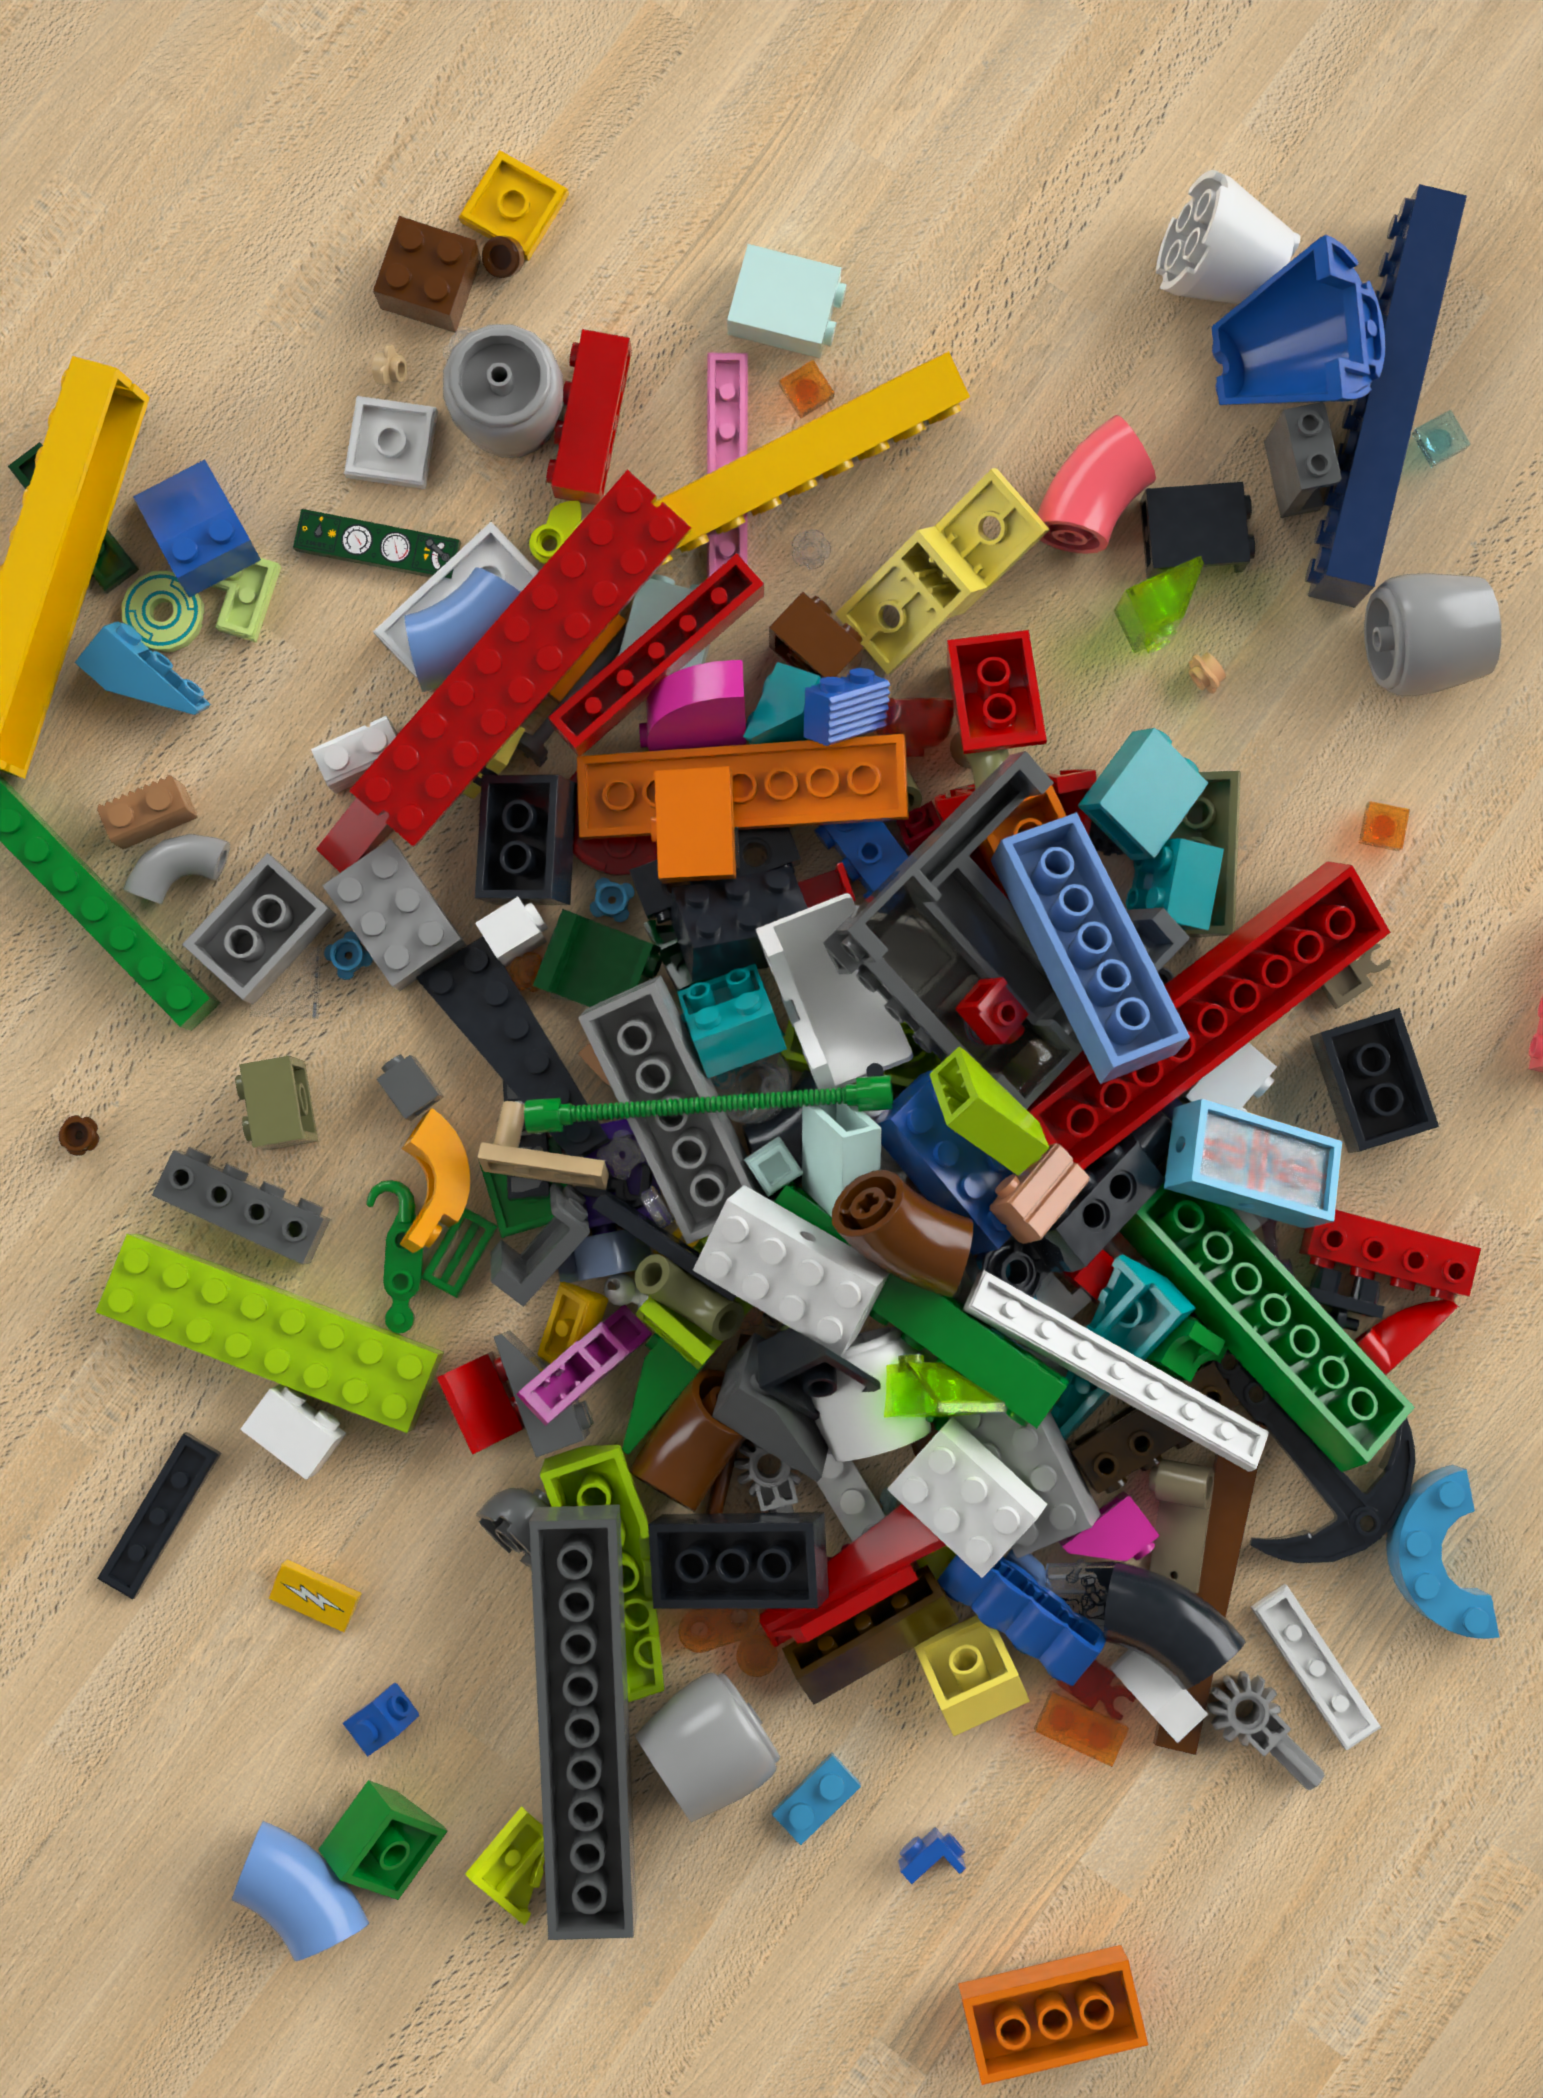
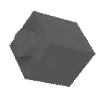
(409, 1086)

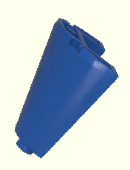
(1302, 334)

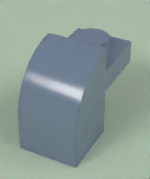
(604, 1256)

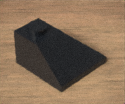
(800, 1368)

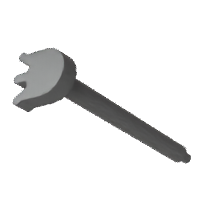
(533, 744)

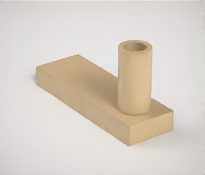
(508, 1159)

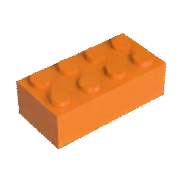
(1053, 2014)

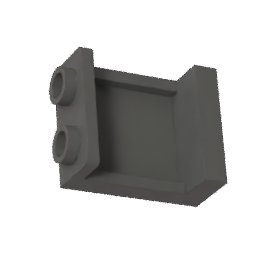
(1301, 458)
(526, 1272)

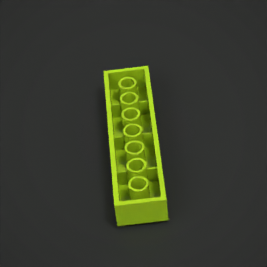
(270, 1332)

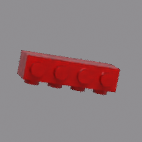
(591, 417)
(1393, 1252)

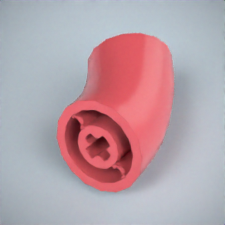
(1095, 488)

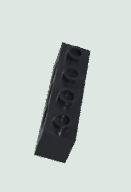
(775, 842)

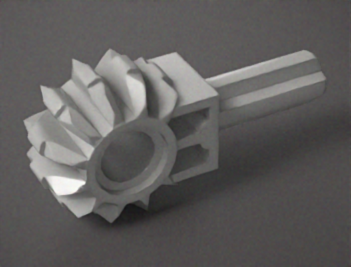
(774, 1491)
(1261, 1726)

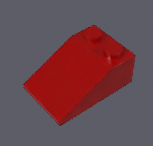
(995, 692)

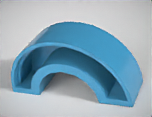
(1416, 1555)

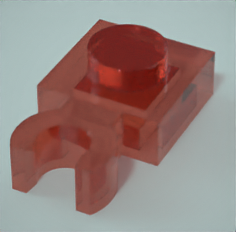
(1096, 1686)

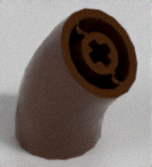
(904, 1232)
(688, 1444)

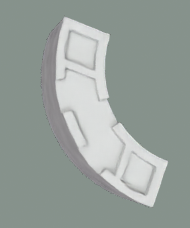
(833, 1014)

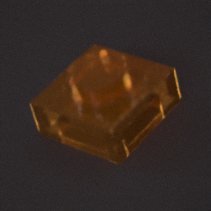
(806, 389)
(1384, 826)

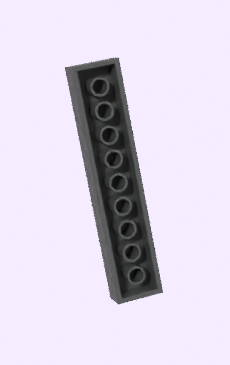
(583, 1721)

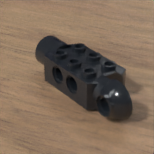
(1115, 1192)

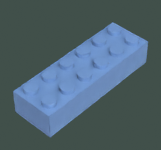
(1089, 948)

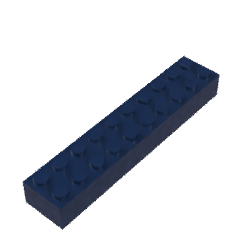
(1383, 419)

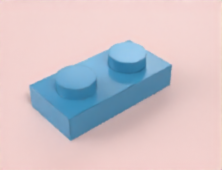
(816, 1798)

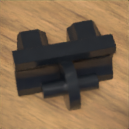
(1362, 1300)

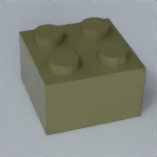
(276, 1103)

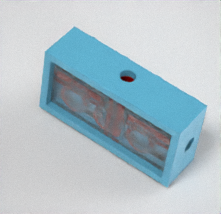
(1253, 1164)

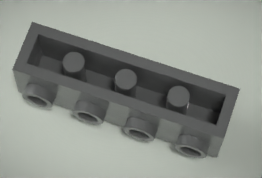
(242, 1206)

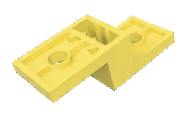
(942, 570)

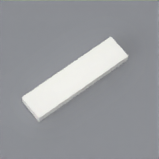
(1315, 1667)

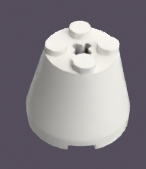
(1223, 243)

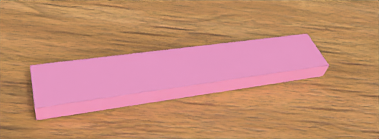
(726, 441)

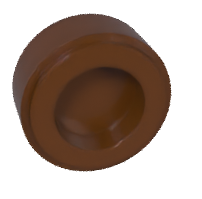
(503, 256)

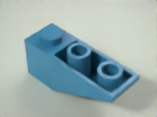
(130, 668)

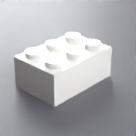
(967, 1497)

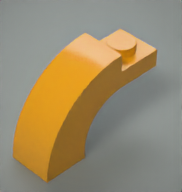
(447, 1177)

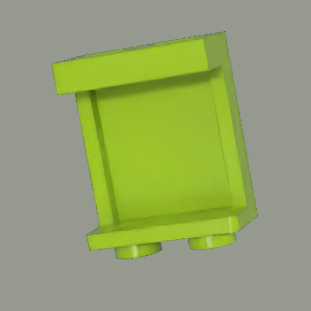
(680, 1333)

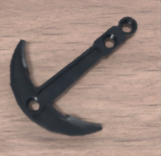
(1349, 1505)

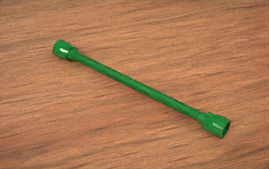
(550, 1114)

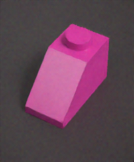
(1117, 1533)

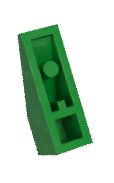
(660, 1383)

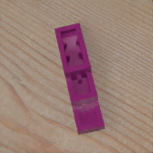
(584, 1365)

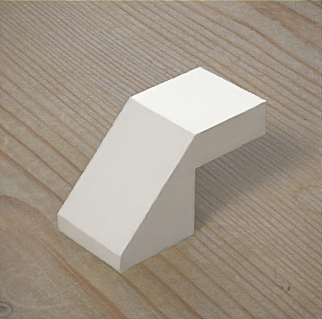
(1159, 1694)

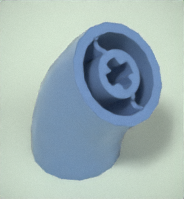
(451, 628)
(297, 1893)

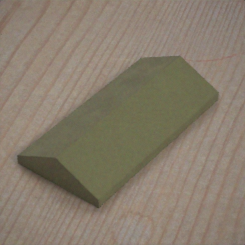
(1215, 822)

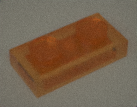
(1081, 1728)

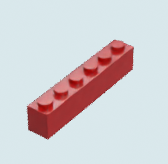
(657, 654)

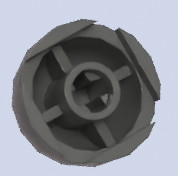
(508, 1518)

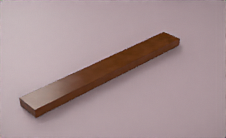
(1224, 1538)

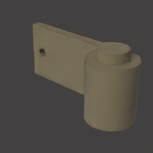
(1182, 1520)

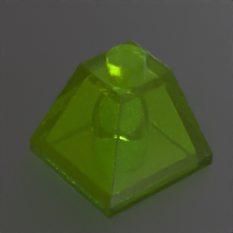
(933, 1390)

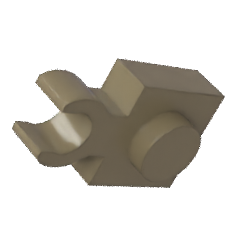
(1352, 979)

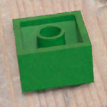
(381, 1841)

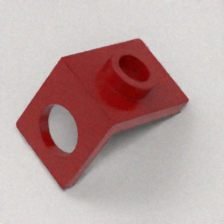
(826, 886)

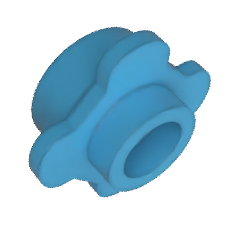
(607, 889)
(337, 952)

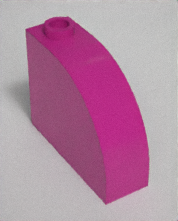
(696, 708)

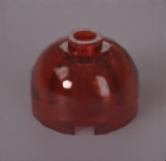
(921, 720)

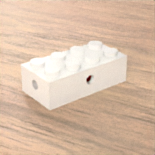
(791, 1270)

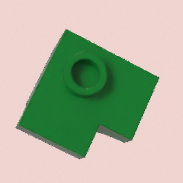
(1187, 1350)

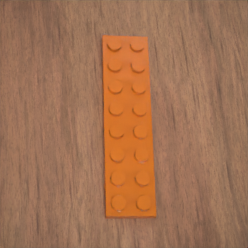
(771, 784)

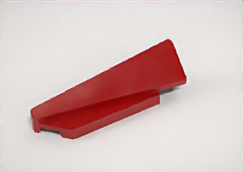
(859, 1577)

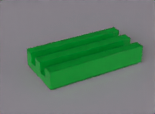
(442, 1283)

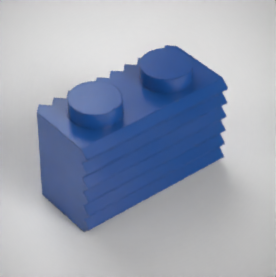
(845, 706)

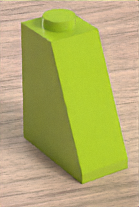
(987, 1113)

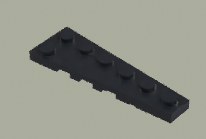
(502, 1027)

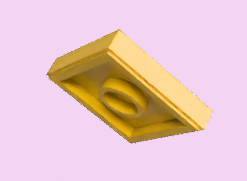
(514, 203)

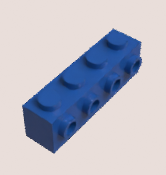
(866, 849)

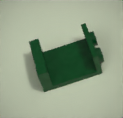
(594, 961)

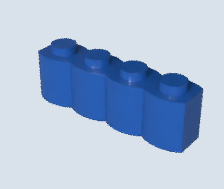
(1028, 1614)

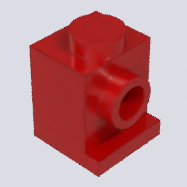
(993, 1012)

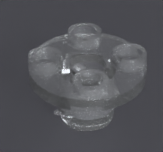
(760, 1076)

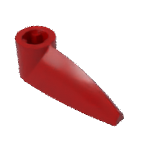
(1402, 1332)

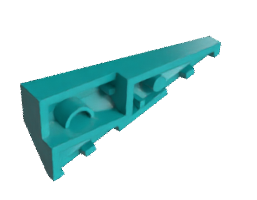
(1135, 1314)

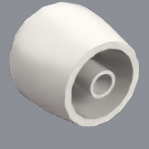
(854, 1419)

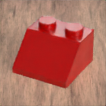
(482, 1402)

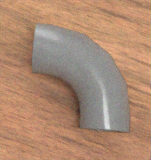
(175, 859)

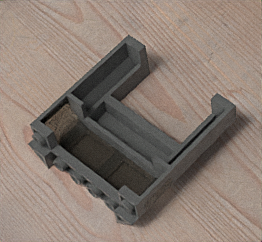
(947, 926)

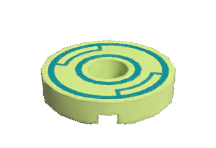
(140, 604)

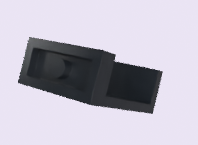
(1194, 523)

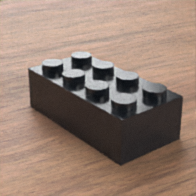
(738, 1560)

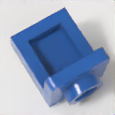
(381, 1719)
(923, 1853)

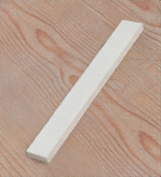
(1116, 1371)

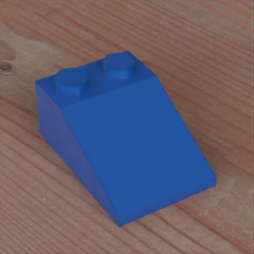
(196, 528)

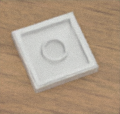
(391, 442)

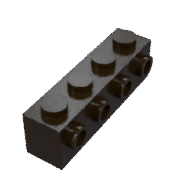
(1136, 1439)
(871, 1638)

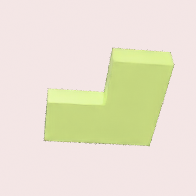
(247, 599)

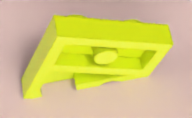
(512, 1865)

